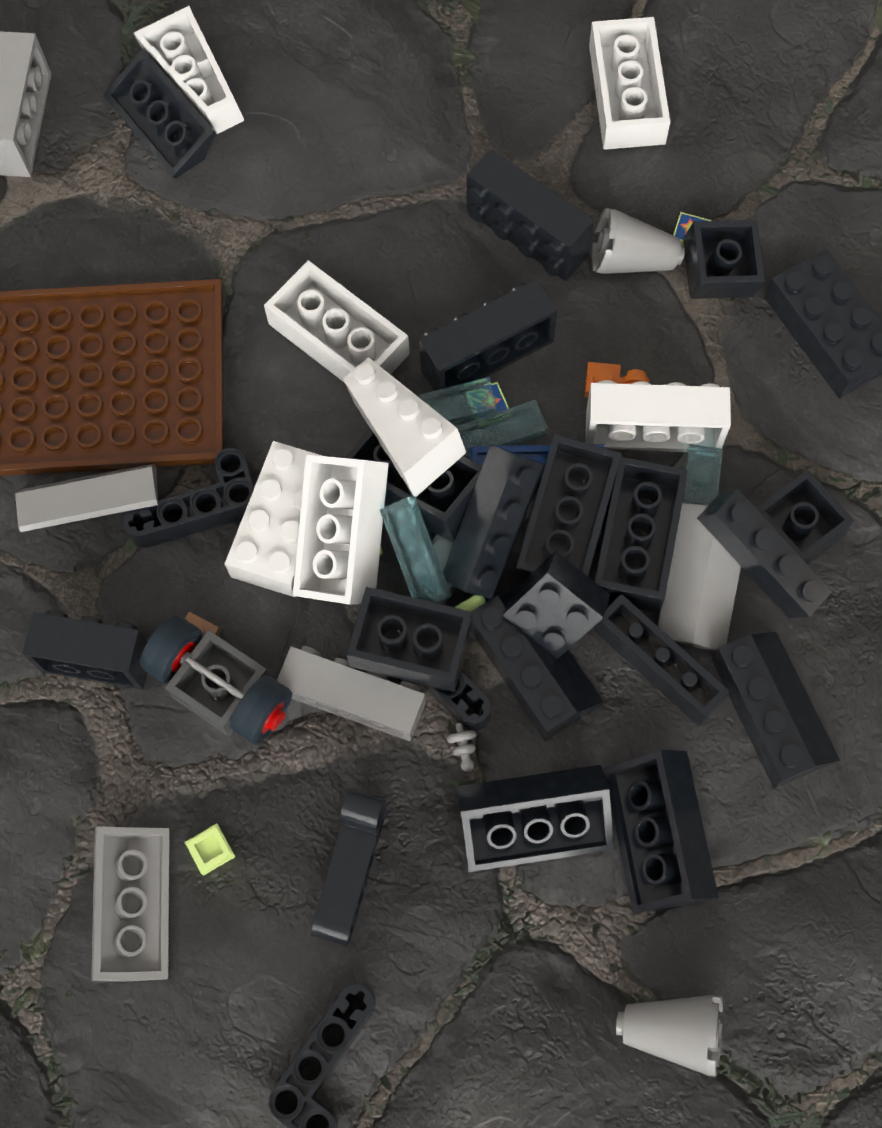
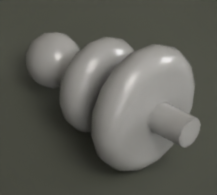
(463, 749)

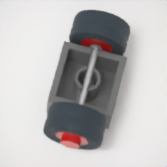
(215, 680)

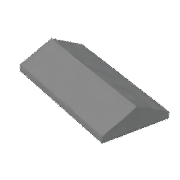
(87, 497)
(699, 586)
(130, 904)

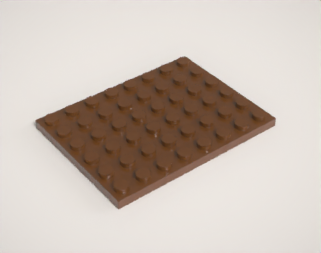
(111, 377)

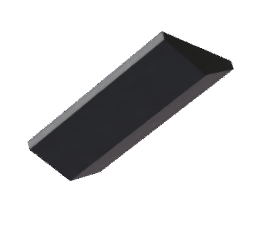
(161, 115)

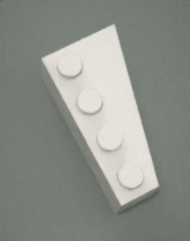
(188, 61)
(408, 429)

